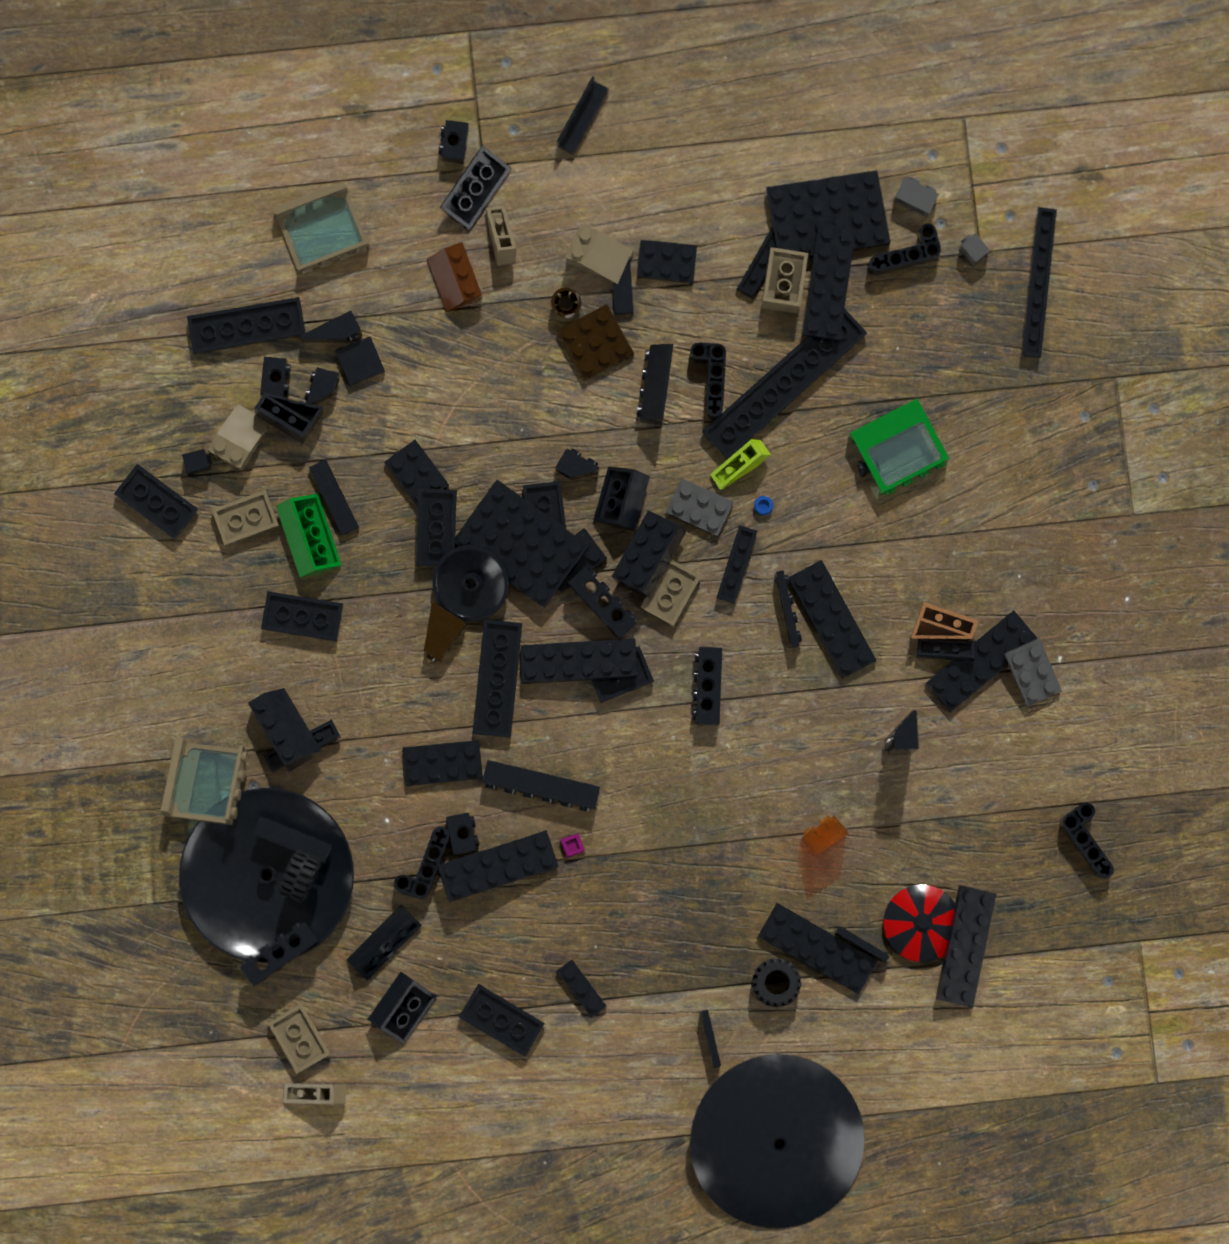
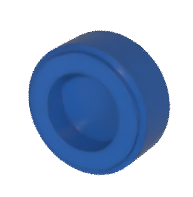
(763, 505)

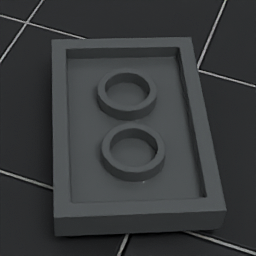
(699, 507)
(1032, 672)

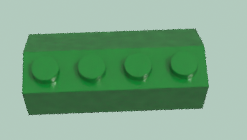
(308, 535)

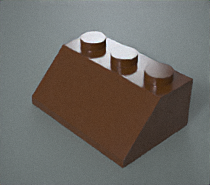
(454, 277)

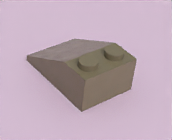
(598, 254)
(784, 280)
(238, 437)

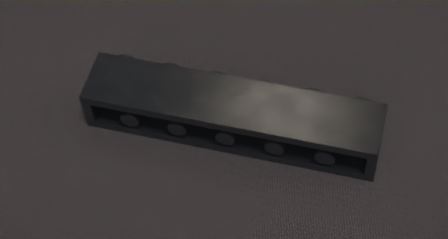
(540, 784)

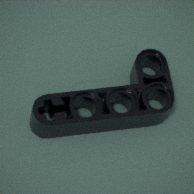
(903, 254)
(712, 381)
(1089, 843)
(426, 862)

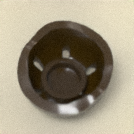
(566, 303)

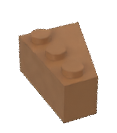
(941, 623)

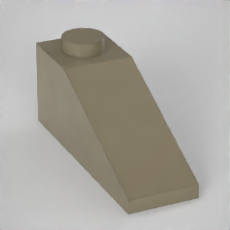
(501, 235)
(314, 1093)

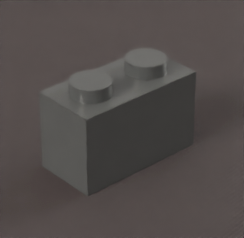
(916, 196)

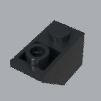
(323, 386)
(574, 466)

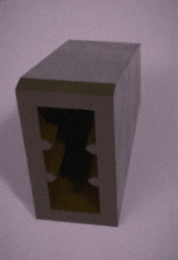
(441, 632)

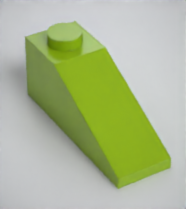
(740, 463)

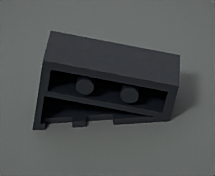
(289, 416)

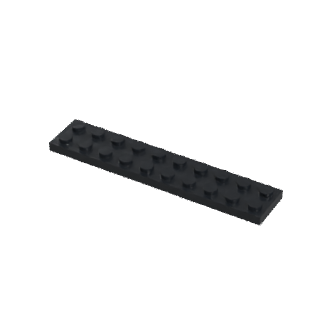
(780, 388)

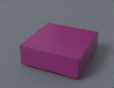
(572, 845)

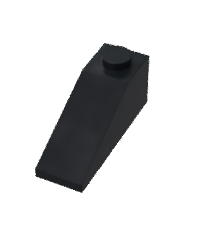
(336, 330)

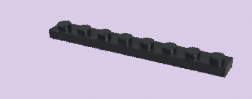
(1039, 282)

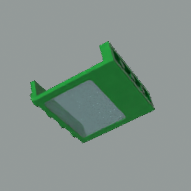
(900, 447)

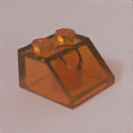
(824, 835)

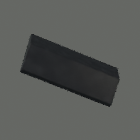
(475, 188)

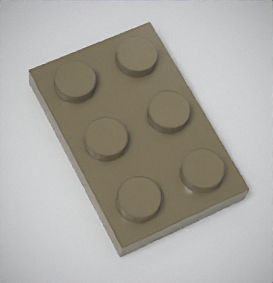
(245, 517)
(671, 593)
(299, 1038)

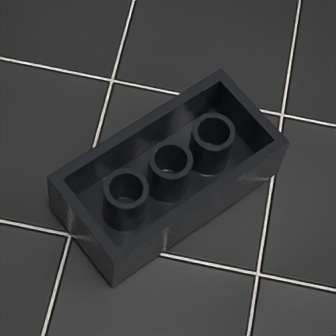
(648, 554)

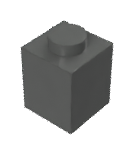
(974, 248)

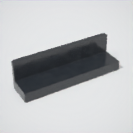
(582, 116)
(383, 942)

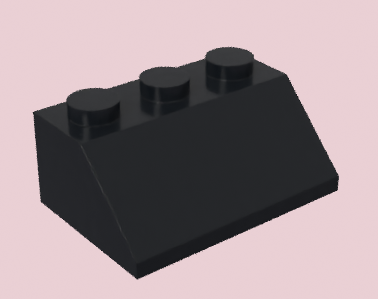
(621, 498)
(402, 1007)

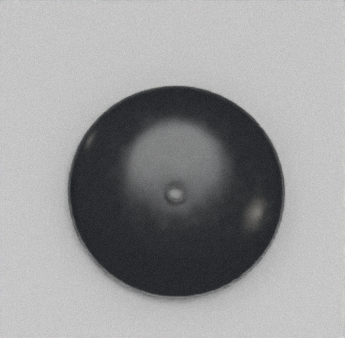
(225, 882)
(768, 1102)

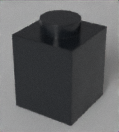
(197, 462)

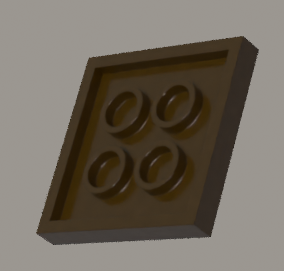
(595, 342)

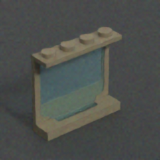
(321, 228)
(204, 782)

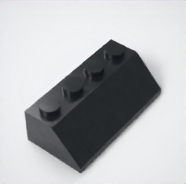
(656, 384)
(285, 728)
(904, 737)

